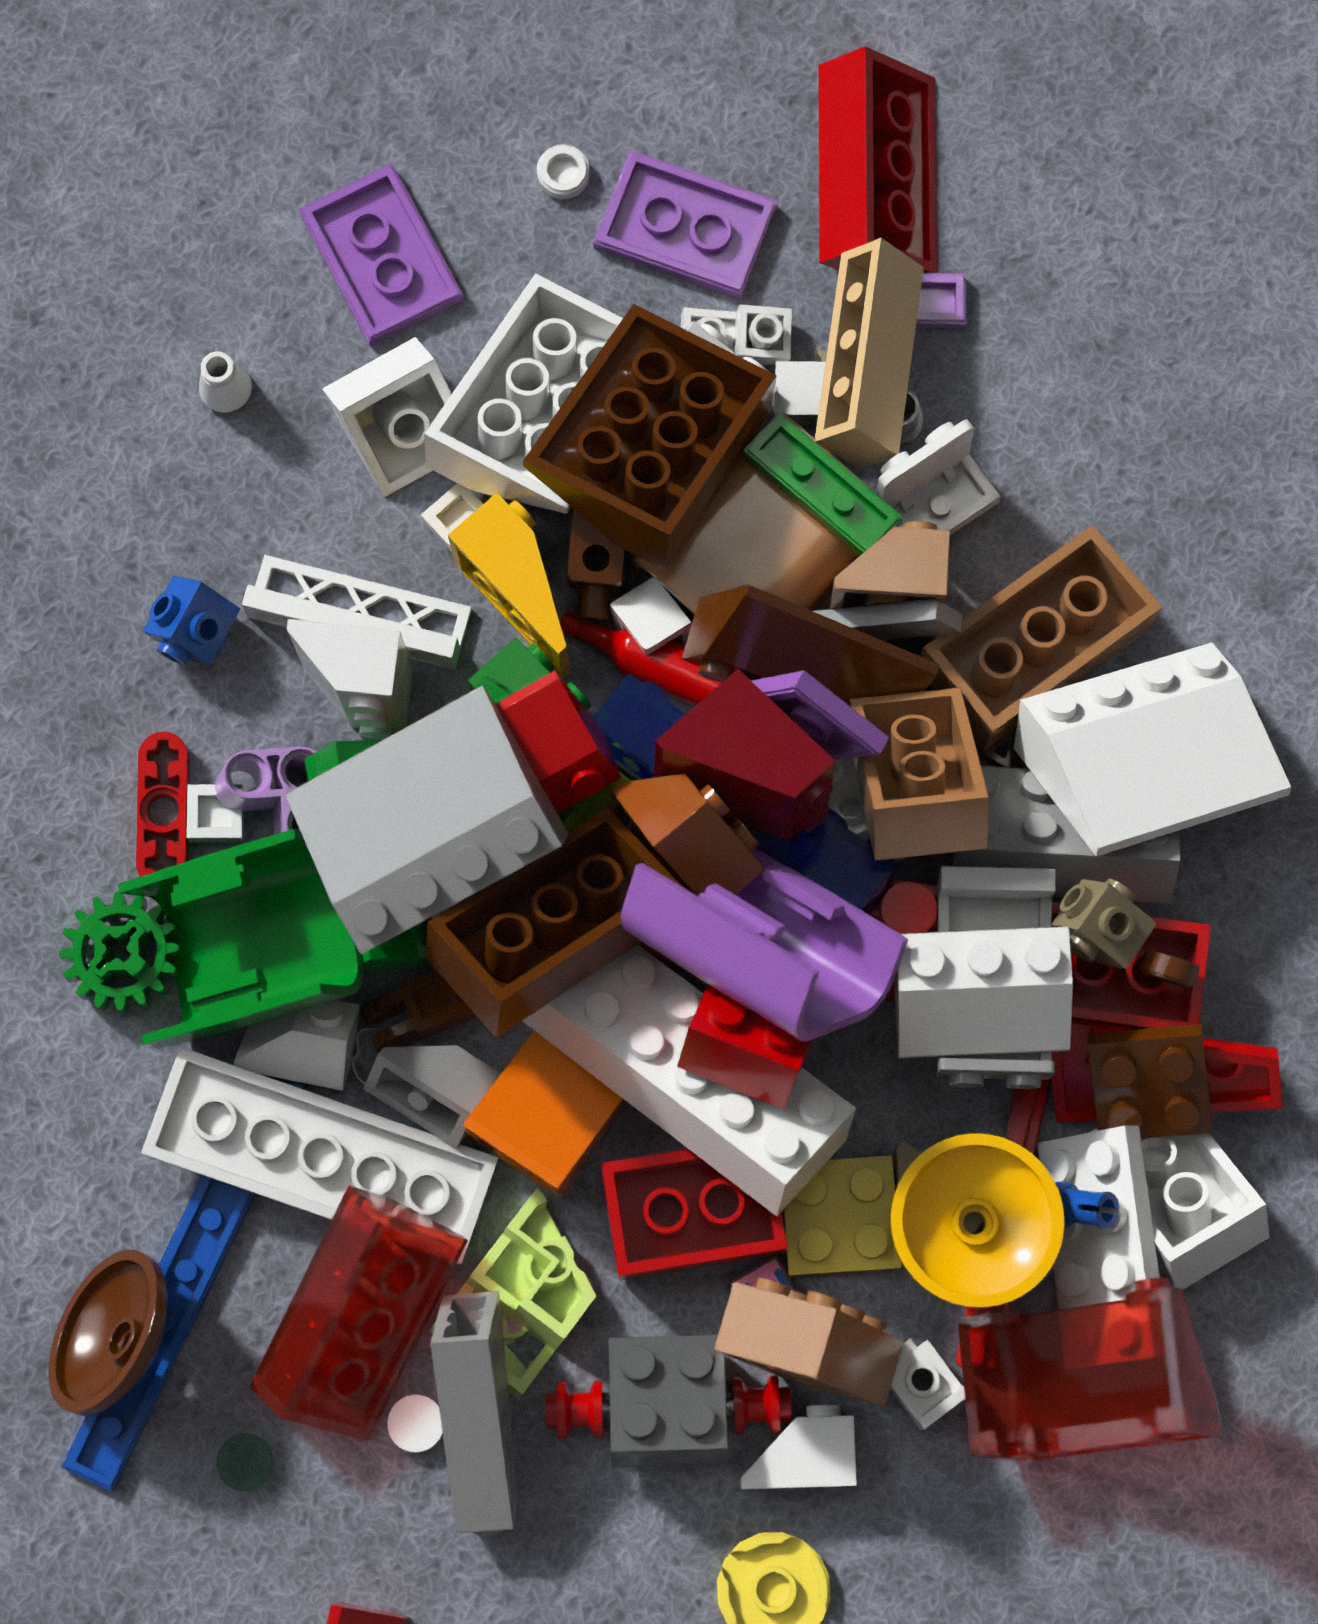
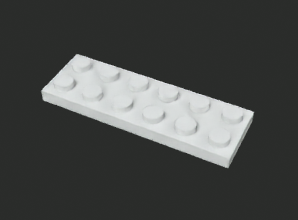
(308, 1146)

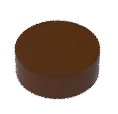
(1169, 969)

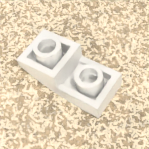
(750, 331)

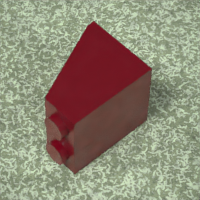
(751, 758)

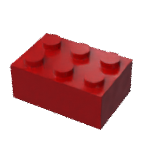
(683, 1215)

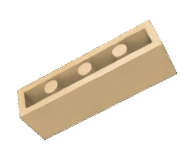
(869, 354)

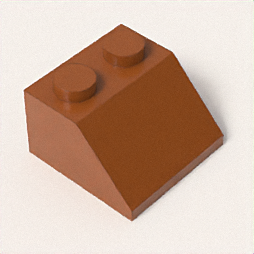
(691, 831)

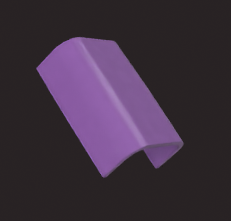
(772, 946)

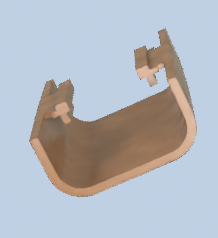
(756, 539)

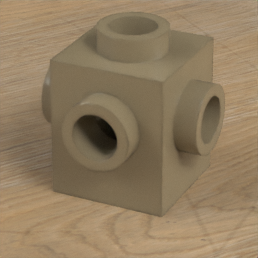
(1104, 922)

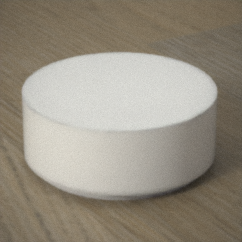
(563, 172)
(415, 1423)

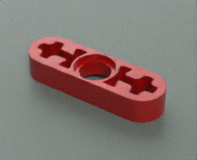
(147, 771)

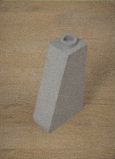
(475, 1412)

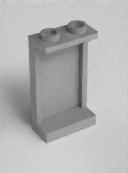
(995, 901)

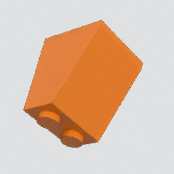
(544, 1115)

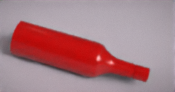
(662, 667)

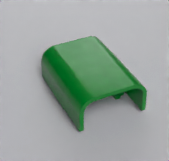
(251, 937)

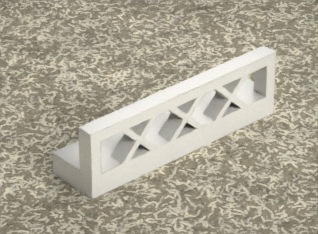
(420, 643)

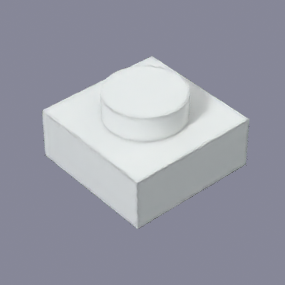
(450, 512)
(210, 820)

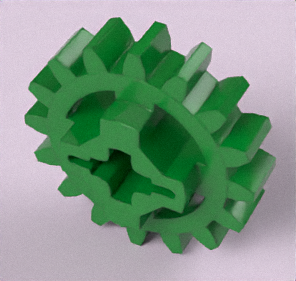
(136, 936)

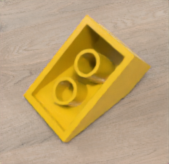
(505, 564)

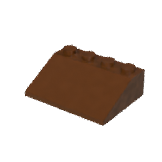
(651, 433)

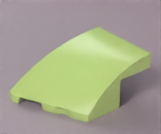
(535, 1284)

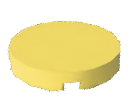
(754, 1572)

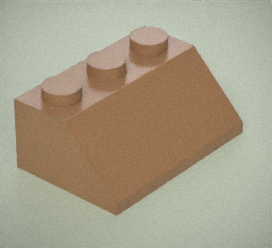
(897, 568)

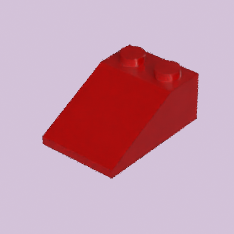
(742, 1050)

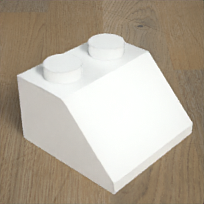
(388, 411)

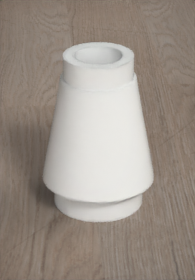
(223, 383)

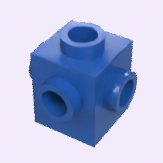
(190, 621)

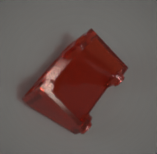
(1086, 1377)

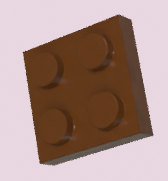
(1151, 1080)

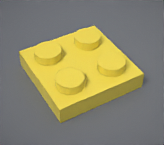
(843, 1219)

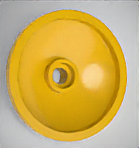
(1018, 1211)

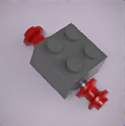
(667, 1402)

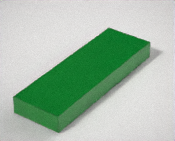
(821, 485)

